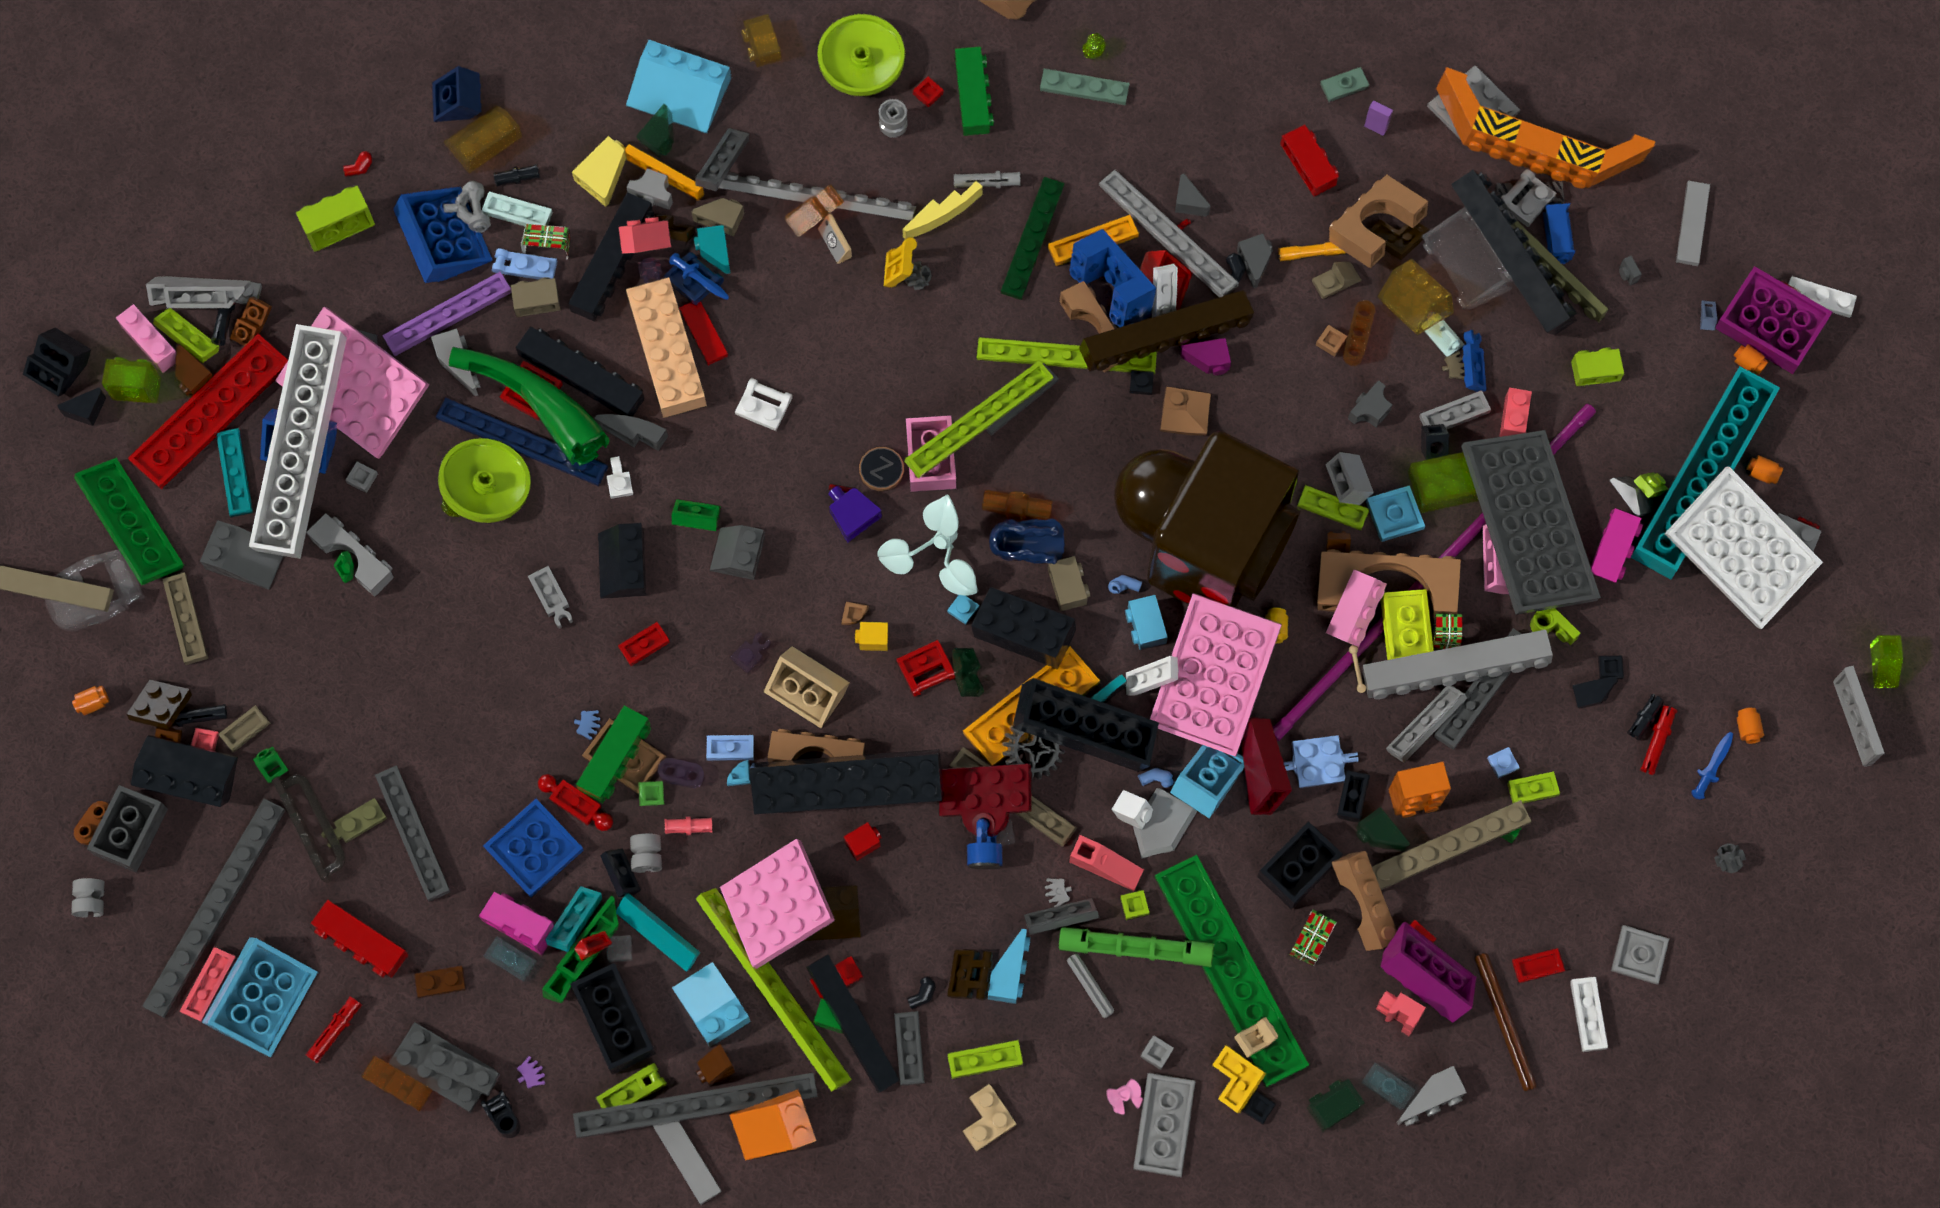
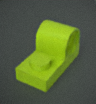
(1564, 629)

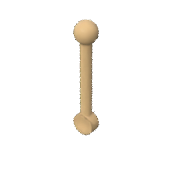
(1360, 687)

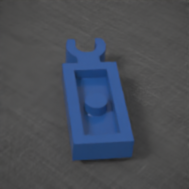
(1474, 362)

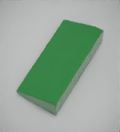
(695, 515)

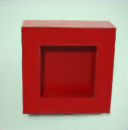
(928, 92)

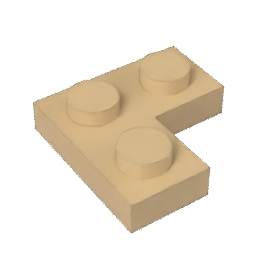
(994, 1120)

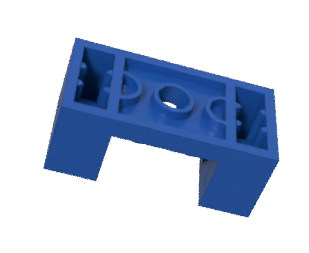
(1133, 291)

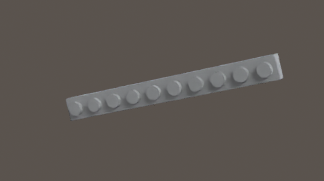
(797, 192)

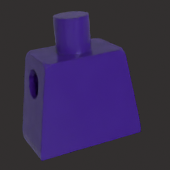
(852, 512)

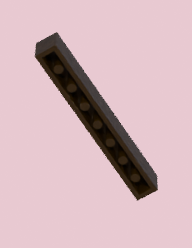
(1166, 331)

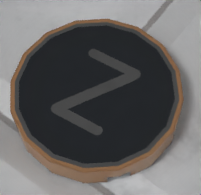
(881, 469)

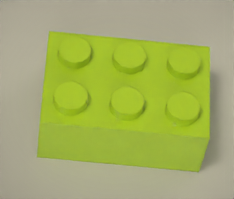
(335, 218)

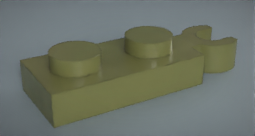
(358, 821)

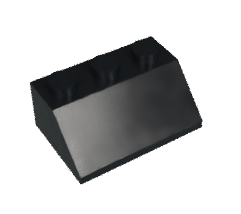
(622, 561)

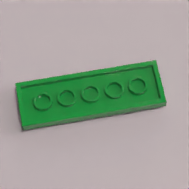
(128, 521)

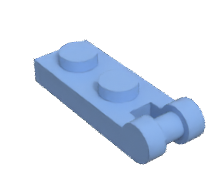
(524, 265)

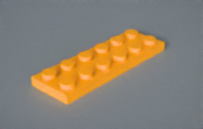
(990, 729)

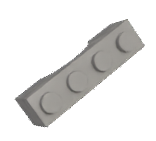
(330, 536)

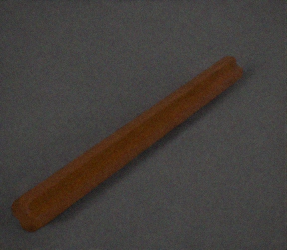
(1505, 1022)

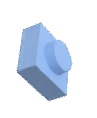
(1503, 762)

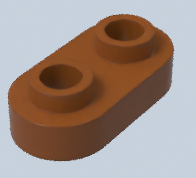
(89, 821)

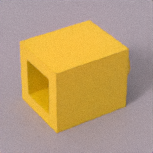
(872, 636)

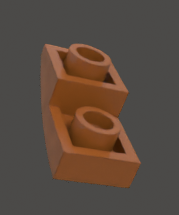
(252, 321)

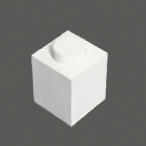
(1132, 809)

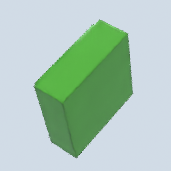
(651, 793)

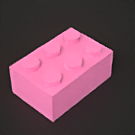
(918, 434)

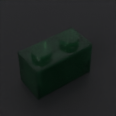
(1335, 1104)

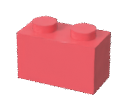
(644, 236)
(1515, 412)

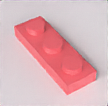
(208, 984)

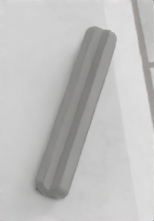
(1090, 985)

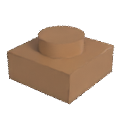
(1331, 340)

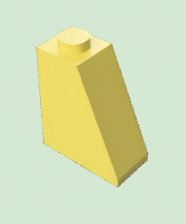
(601, 170)

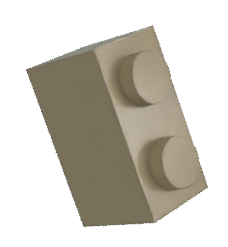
(535, 297)
(1068, 583)

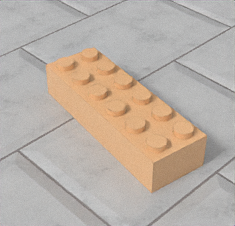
(666, 347)

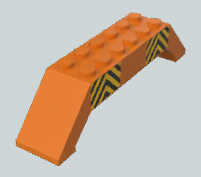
(1533, 145)

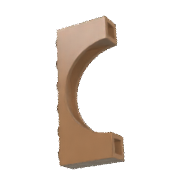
(1436, 575)

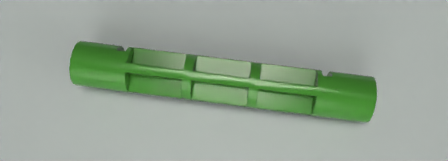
(1121, 945)

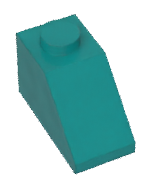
(713, 246)

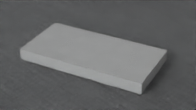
(1858, 716)
(1164, 1125)

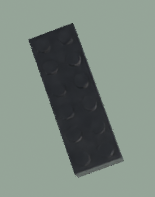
(1085, 725)

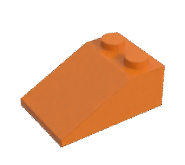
(773, 1126)

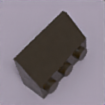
(845, 909)

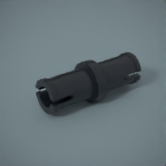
(516, 175)
(1645, 717)

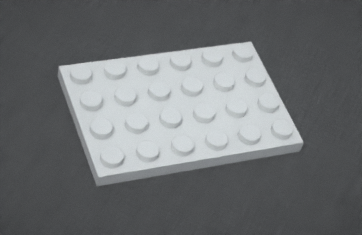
(1743, 547)

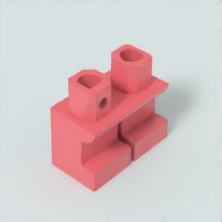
(1401, 1009)

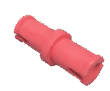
(688, 825)

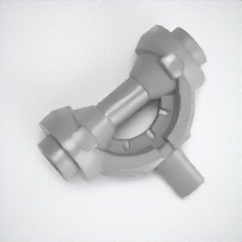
(477, 220)

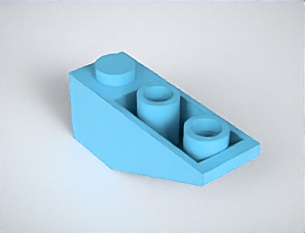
(1006, 974)

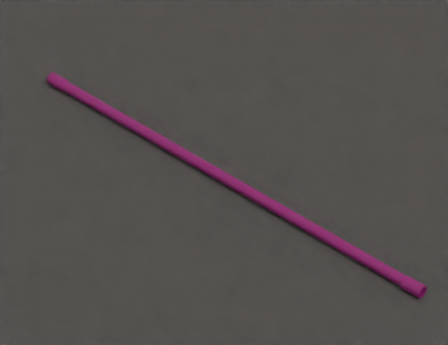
(1373, 633)

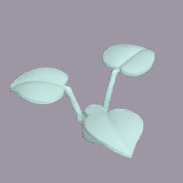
(940, 517)

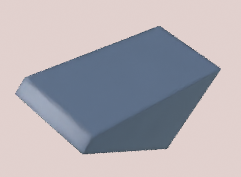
(1708, 316)

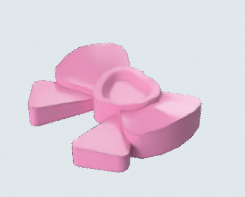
(1117, 1096)

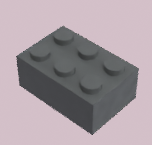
(127, 828)

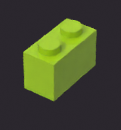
(1597, 367)

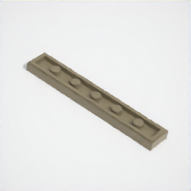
(55, 589)
(1041, 816)

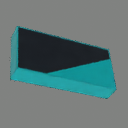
(1111, 689)

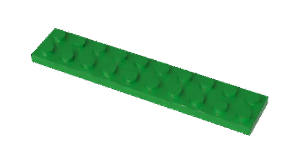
(1233, 969)

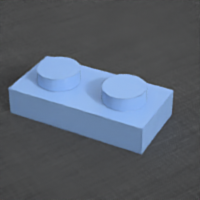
(730, 747)

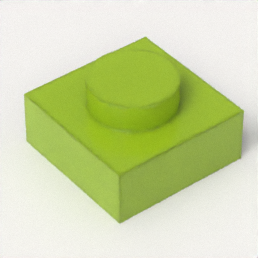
(1134, 905)

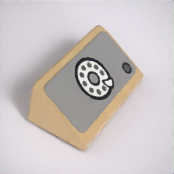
(835, 239)

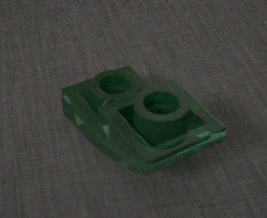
(965, 669)

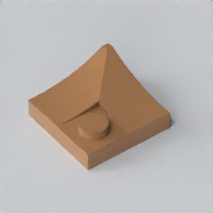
(1185, 412)

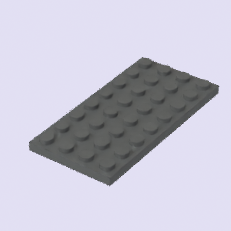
(1530, 522)

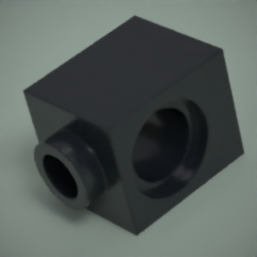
(1432, 434)

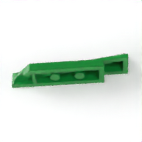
(571, 966)

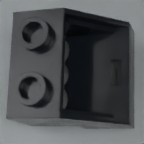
(43, 367)

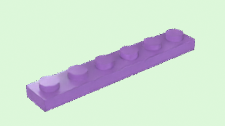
(447, 314)

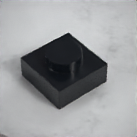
(1141, 382)

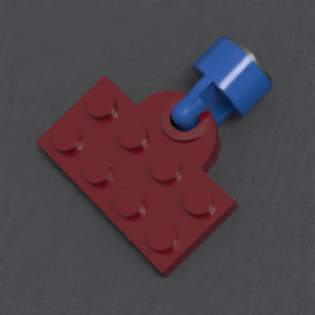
(984, 801)

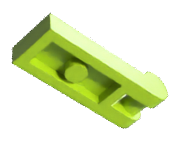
(632, 1088)

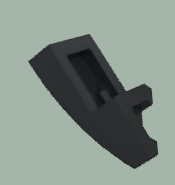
(1593, 692)

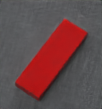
(703, 332)

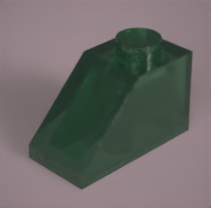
(658, 132)
(1381, 832)

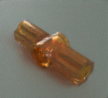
(1017, 505)

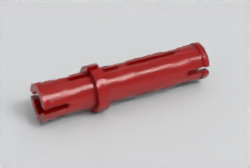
(1661, 732)
(333, 1030)

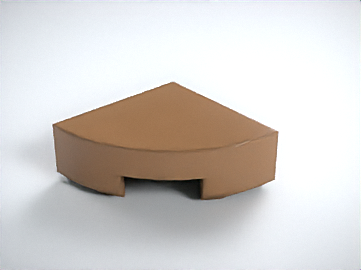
(853, 613)

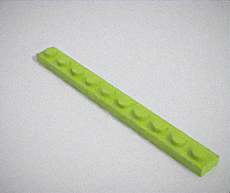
(776, 994)

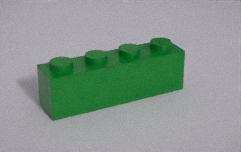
(972, 91)
(613, 754)

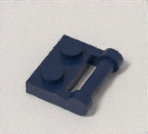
(690, 287)

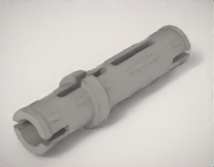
(987, 179)

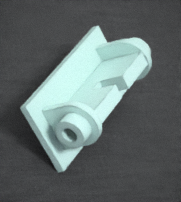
(1444, 338)

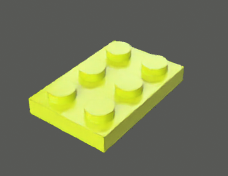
(1406, 623)

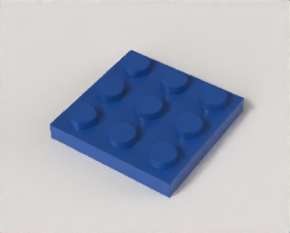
(533, 848)

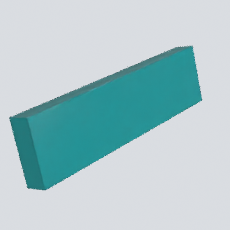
(234, 472)
(657, 932)

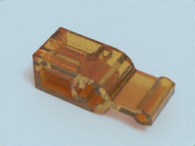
(813, 210)

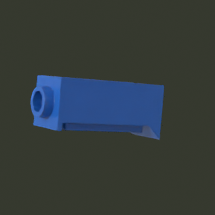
(1559, 232)

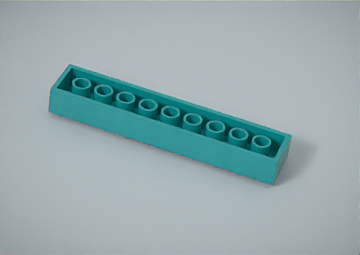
(1717, 447)

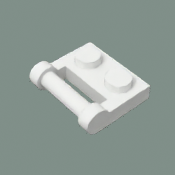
(762, 411)

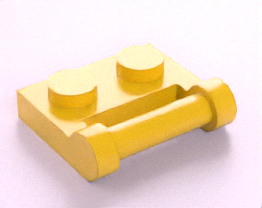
(899, 263)

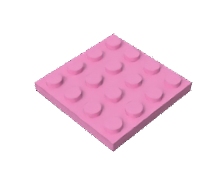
(777, 903)

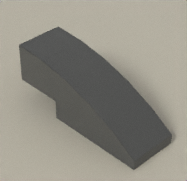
(633, 429)

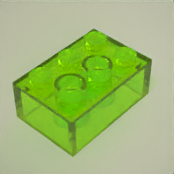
(1442, 482)

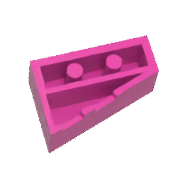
(1616, 545)
(517, 921)

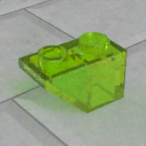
(1886, 660)

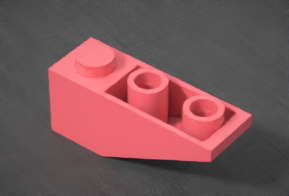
(1105, 863)

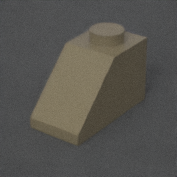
(720, 212)

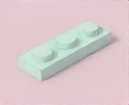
(515, 210)

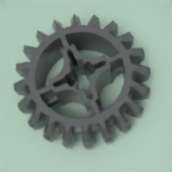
(1032, 756)

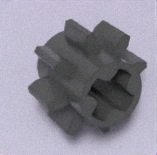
(920, 276)
(1730, 858)

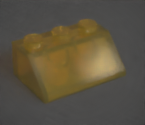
(483, 138)
(1416, 297)

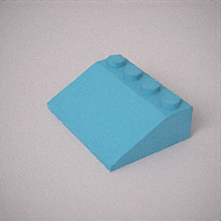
(680, 80)
(259, 996)

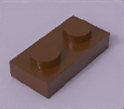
(440, 981)

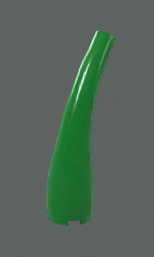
(562, 416)

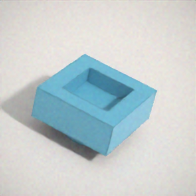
(963, 608)

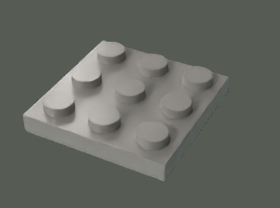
(1485, 92)

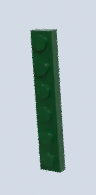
(1032, 238)

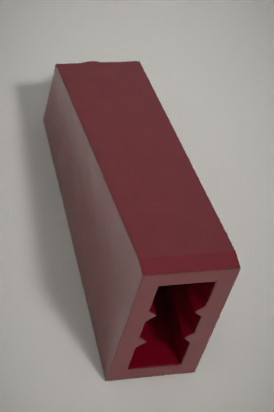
(1263, 767)

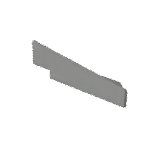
(195, 292)

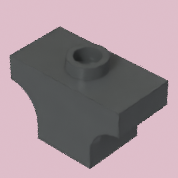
(1371, 406)

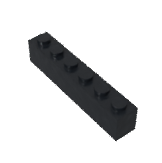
(608, 261)
(580, 372)

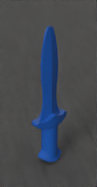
(692, 271)
(1709, 773)

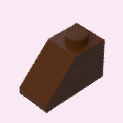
(190, 372)
(714, 1066)

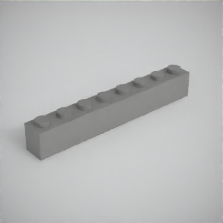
(1457, 664)

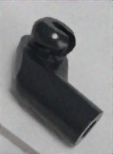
(1237, 266)
(925, 993)

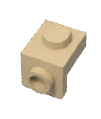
(1256, 1037)

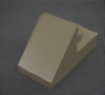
(1338, 278)

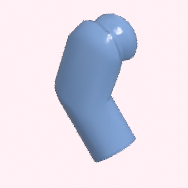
(1122, 583)
(1157, 774)

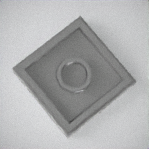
(1640, 954)

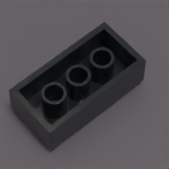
(1024, 627)
(613, 1018)

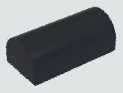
(1353, 796)

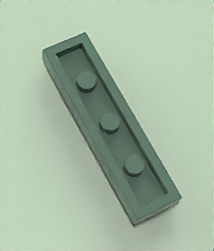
(1084, 86)

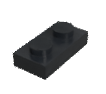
(620, 872)

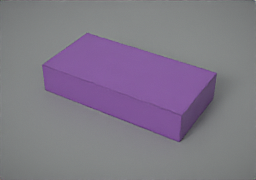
(1378, 118)

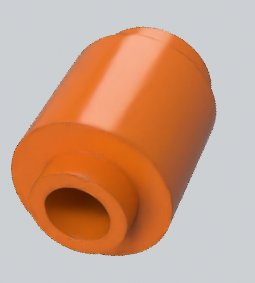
(1750, 359)
(1764, 469)
(90, 700)
(1750, 725)

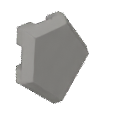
(1166, 826)

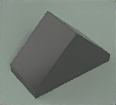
(1190, 199)

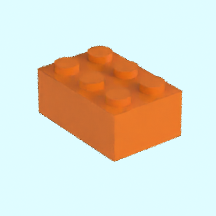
(1419, 789)

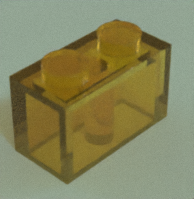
(762, 41)

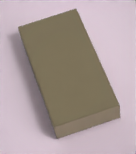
(244, 728)

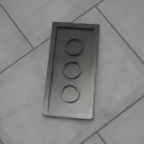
(412, 1055)

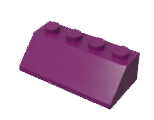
(1429, 973)

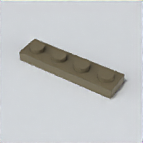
(185, 618)

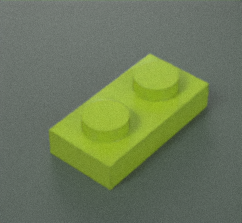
(1651, 484)
(1534, 788)

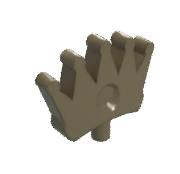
(1454, 366)

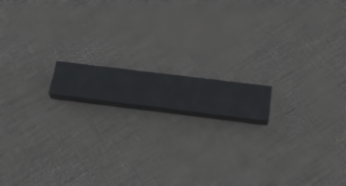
(852, 1023)

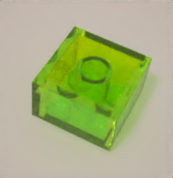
(131, 380)

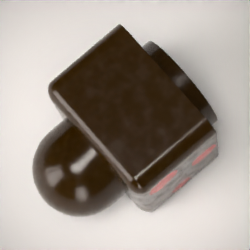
(1210, 520)

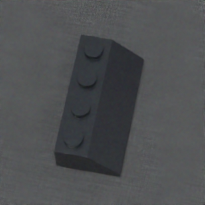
(184, 771)

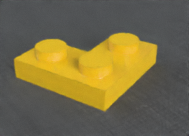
(1244, 1078)

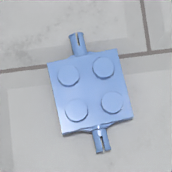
(1319, 761)

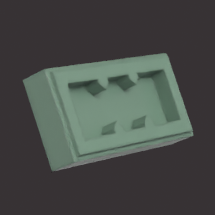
(1344, 84)

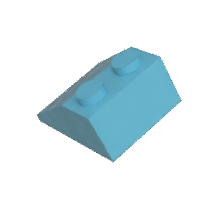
(1207, 779)
(711, 1004)

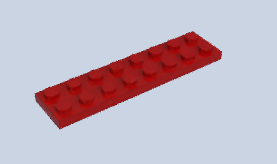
(208, 411)

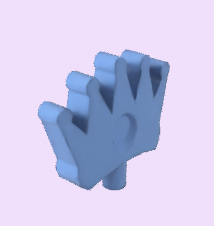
(587, 723)

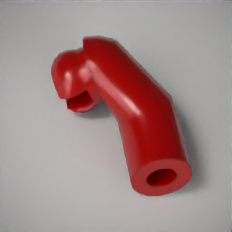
(360, 166)

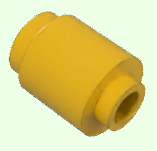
(1279, 615)

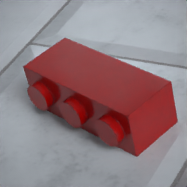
(1309, 160)

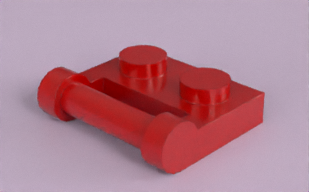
(922, 661)

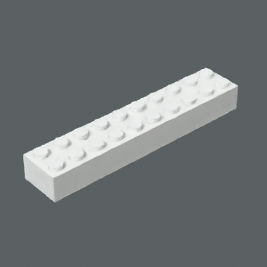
(298, 441)

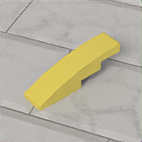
(936, 215)

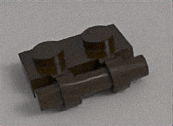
(964, 971)

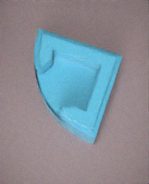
(740, 774)

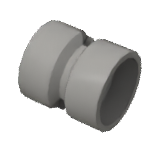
(893, 118)
(646, 856)
(88, 896)

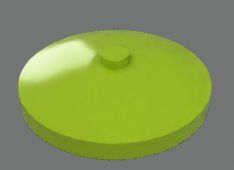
(861, 55)
(484, 480)

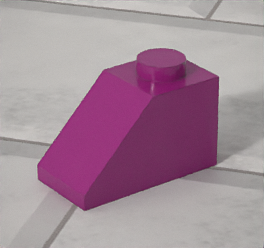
(1208, 356)

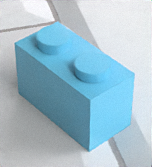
(1147, 622)

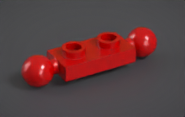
(575, 802)

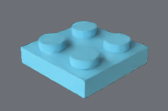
(1395, 513)

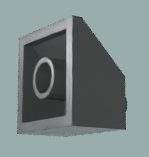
(738, 551)

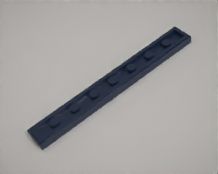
(519, 440)

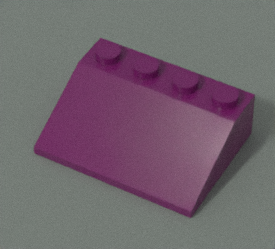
(1773, 319)

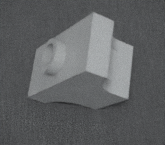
(652, 188)

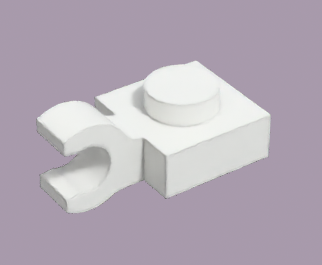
(619, 482)

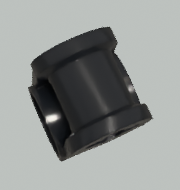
(500, 1111)

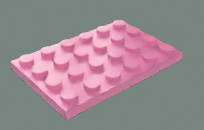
(372, 389)
(1219, 674)

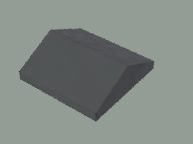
(1633, 496)

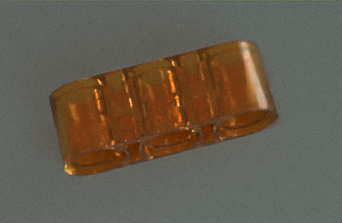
(1361, 324)
(397, 1083)

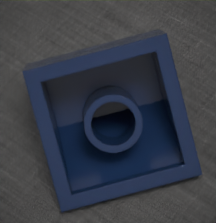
(457, 95)

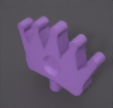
(530, 1074)

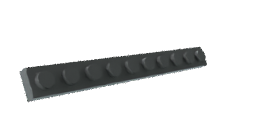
(213, 908)
(689, 1106)

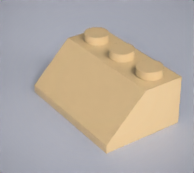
(806, 686)

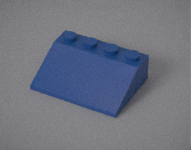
(437, 239)

